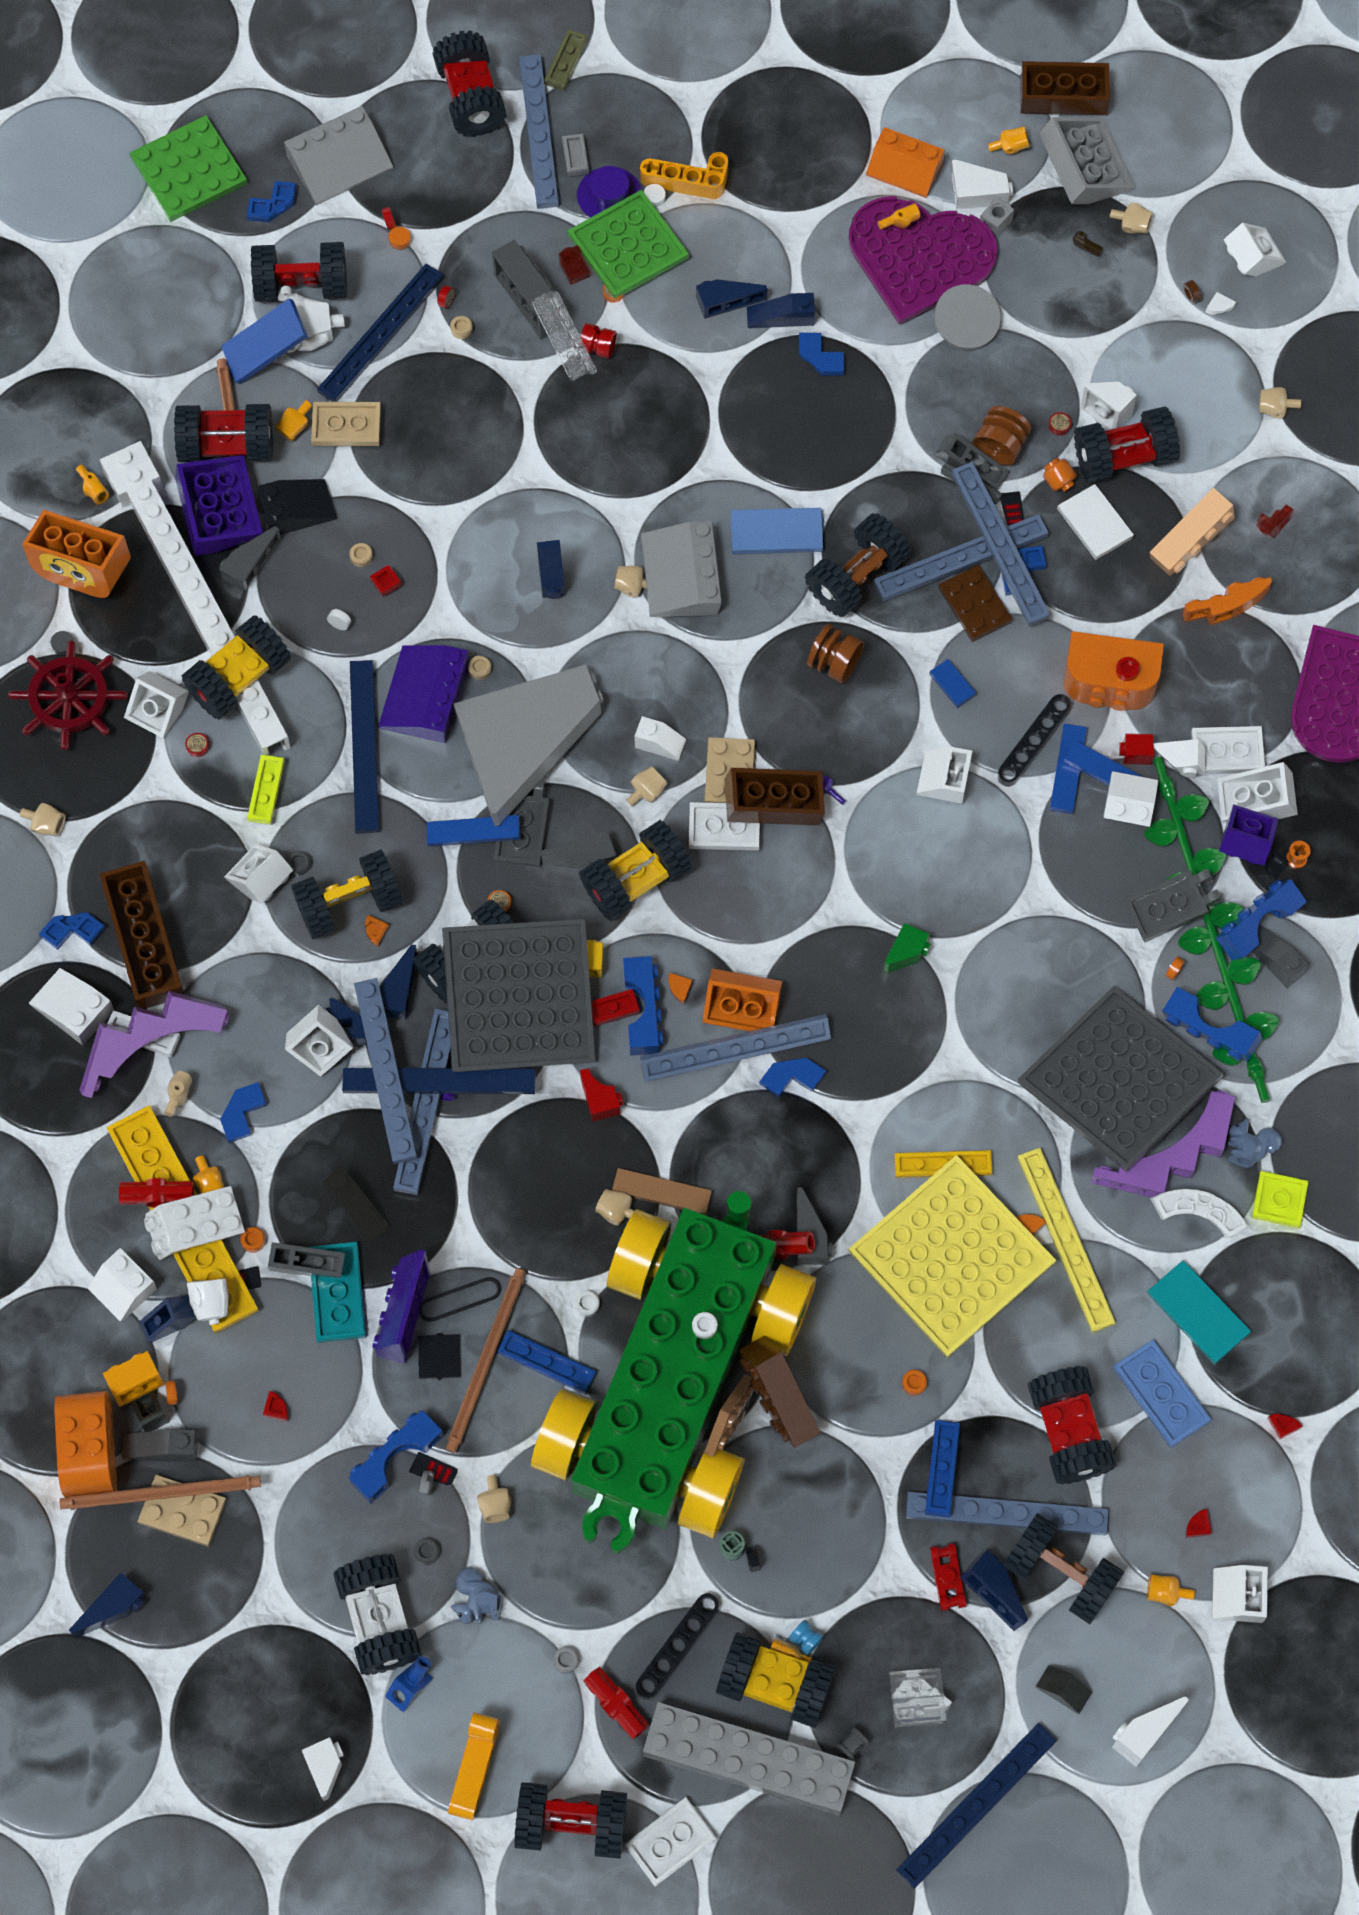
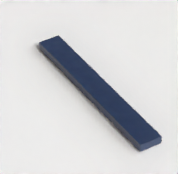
(380, 333)
(364, 747)
(445, 1081)
(976, 1805)

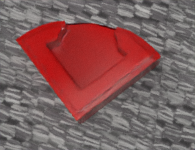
(275, 1407)
(1284, 1425)
(1198, 1525)

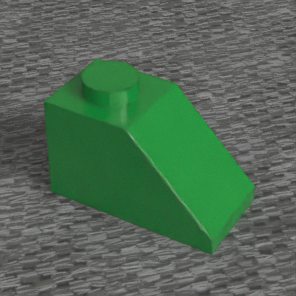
(907, 948)

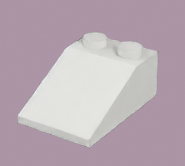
(1262, 790)
(72, 1005)
(1142, 1733)

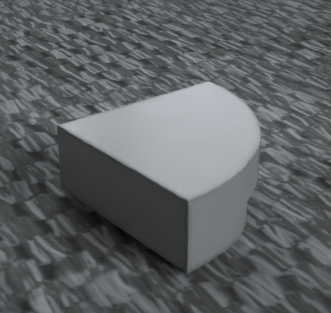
(426, 1483)

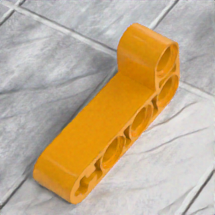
(658, 172)
(474, 1766)

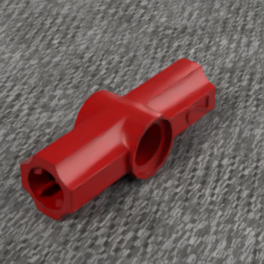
(154, 1192)
(791, 1243)
(616, 1703)

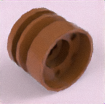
(1002, 434)
(832, 652)

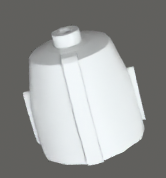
(209, 1299)

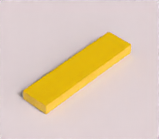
(928, 1163)

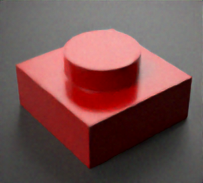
(385, 580)

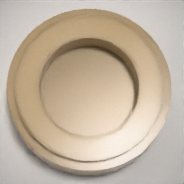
(461, 327)
(361, 555)
(479, 667)

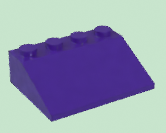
(217, 503)
(425, 691)
(403, 1307)

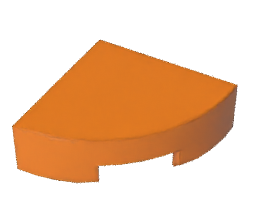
(375, 929)
(679, 986)
(1031, 1222)

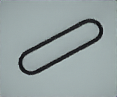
(462, 1308)

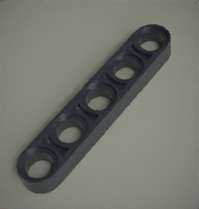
(1030, 750)
(668, 1655)

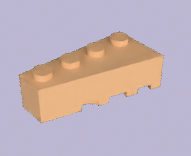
(1193, 532)

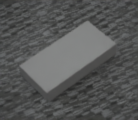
(575, 155)

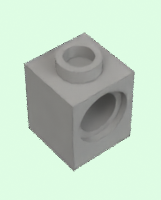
(1001, 209)

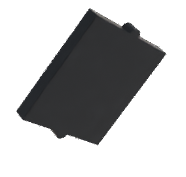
(438, 1356)

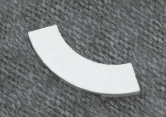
(1201, 1204)

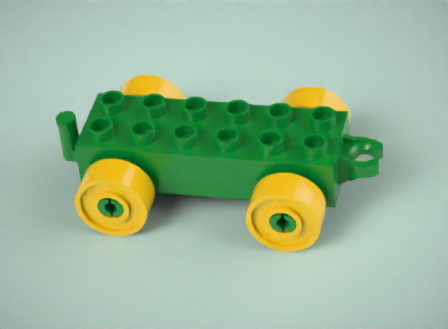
(668, 1378)

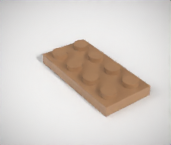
(730, 1416)

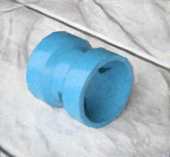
(804, 1636)

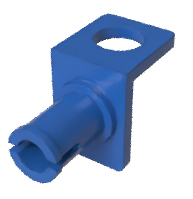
(410, 1682)

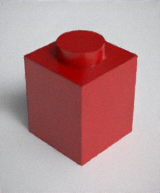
(1137, 749)

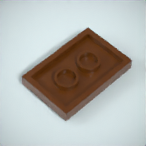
(975, 603)

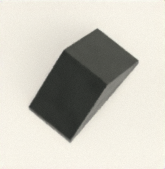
(149, 1412)
(1064, 1688)

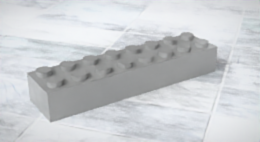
(748, 1759)

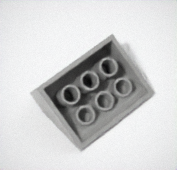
(338, 155)
(1085, 159)
(681, 570)

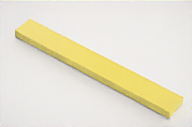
(1066, 1240)

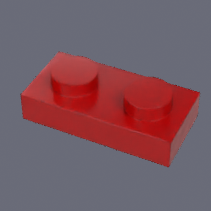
(614, 1007)

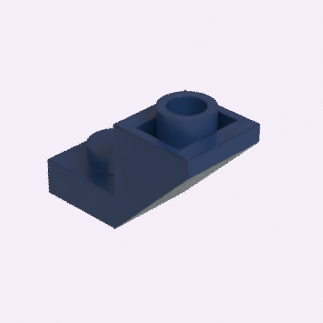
(350, 1018)

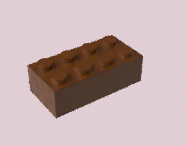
(1064, 88)
(774, 796)
(778, 1391)

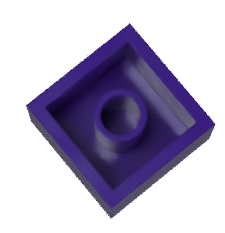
(1248, 835)

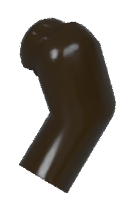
(1081, 241)

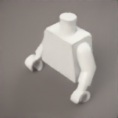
(315, 318)

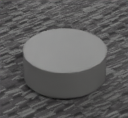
(566, 1660)

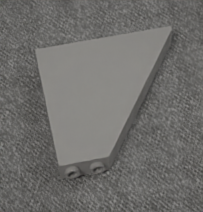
(524, 731)

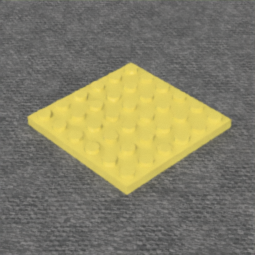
(952, 1256)

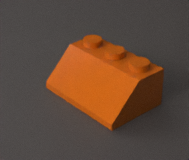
(905, 162)
(741, 1000)

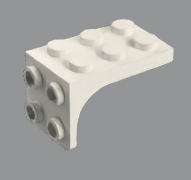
(193, 1222)

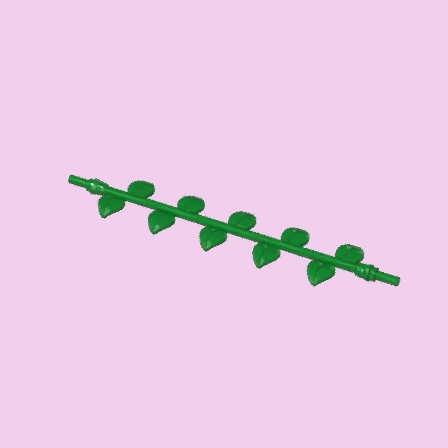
(1198, 939)

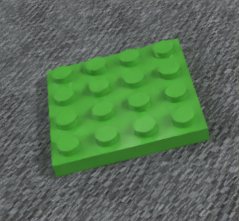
(188, 168)
(628, 244)

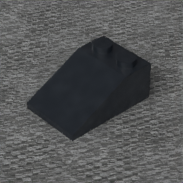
(296, 504)

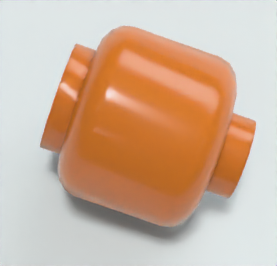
(1059, 475)

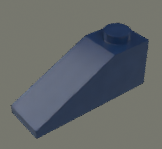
(725, 296)
(784, 311)
(550, 569)
(398, 985)
(993, 1585)
(113, 1604)

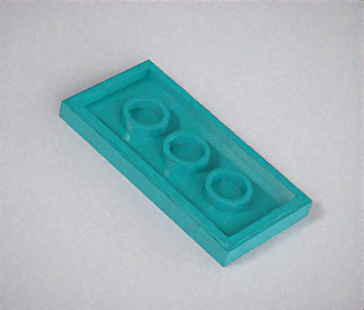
(339, 1300)
(1198, 1312)

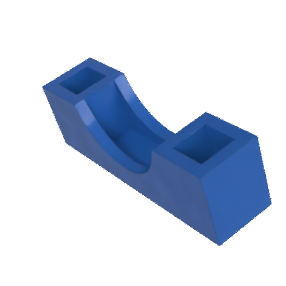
(1241, 936)
(643, 1033)
(1237, 1039)
(418, 1434)

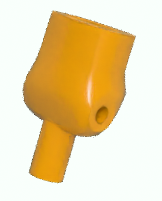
(1011, 141)
(901, 218)
(293, 421)
(92, 486)
(208, 1178)
(1167, 1590)
(788, 1649)

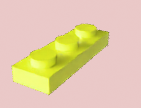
(265, 789)

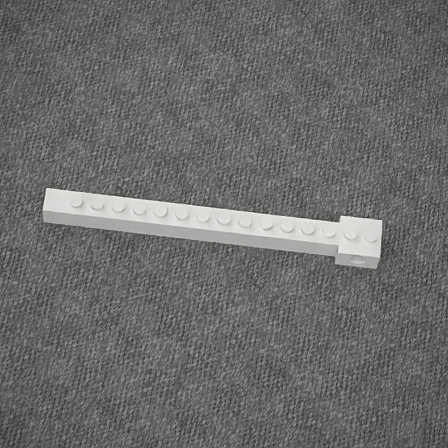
(138, 483)

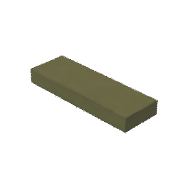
(565, 60)

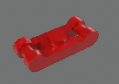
(947, 1577)

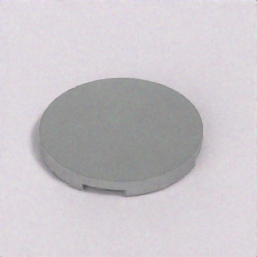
(967, 317)

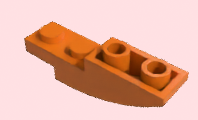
(1236, 600)

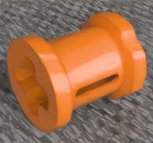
(1298, 861)

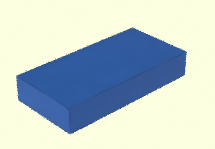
(952, 683)

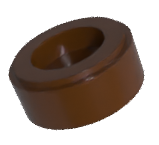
(1192, 291)

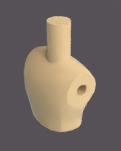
(1134, 219)
(1275, 402)
(630, 580)
(648, 785)
(45, 820)
(177, 1091)
(614, 1206)
(495, 1502)

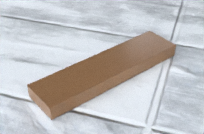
(662, 1191)

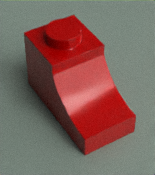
(601, 1099)

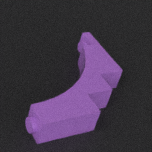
(116, 1044)
(1151, 1173)

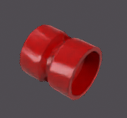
(599, 340)

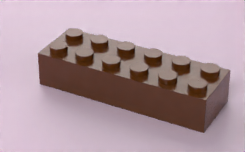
(141, 934)

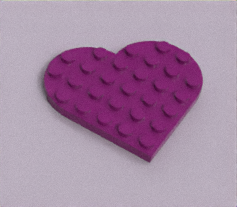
(922, 261)
(1328, 696)

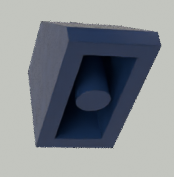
(167, 1318)

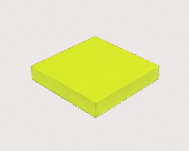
(1279, 1199)

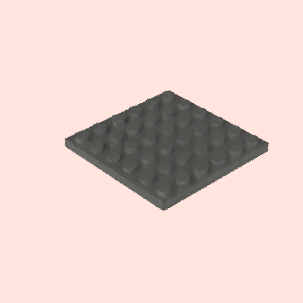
(518, 995)
(1120, 1078)

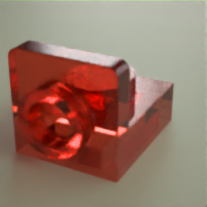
(573, 265)
(1273, 525)

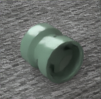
(732, 1550)

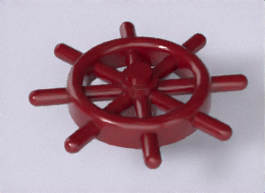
(68, 694)

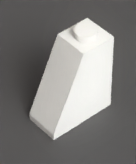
(978, 185)

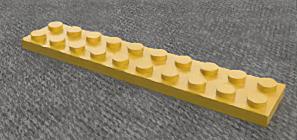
(152, 1156)

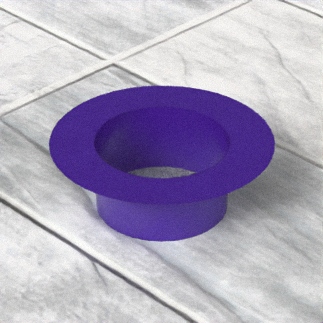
(605, 188)

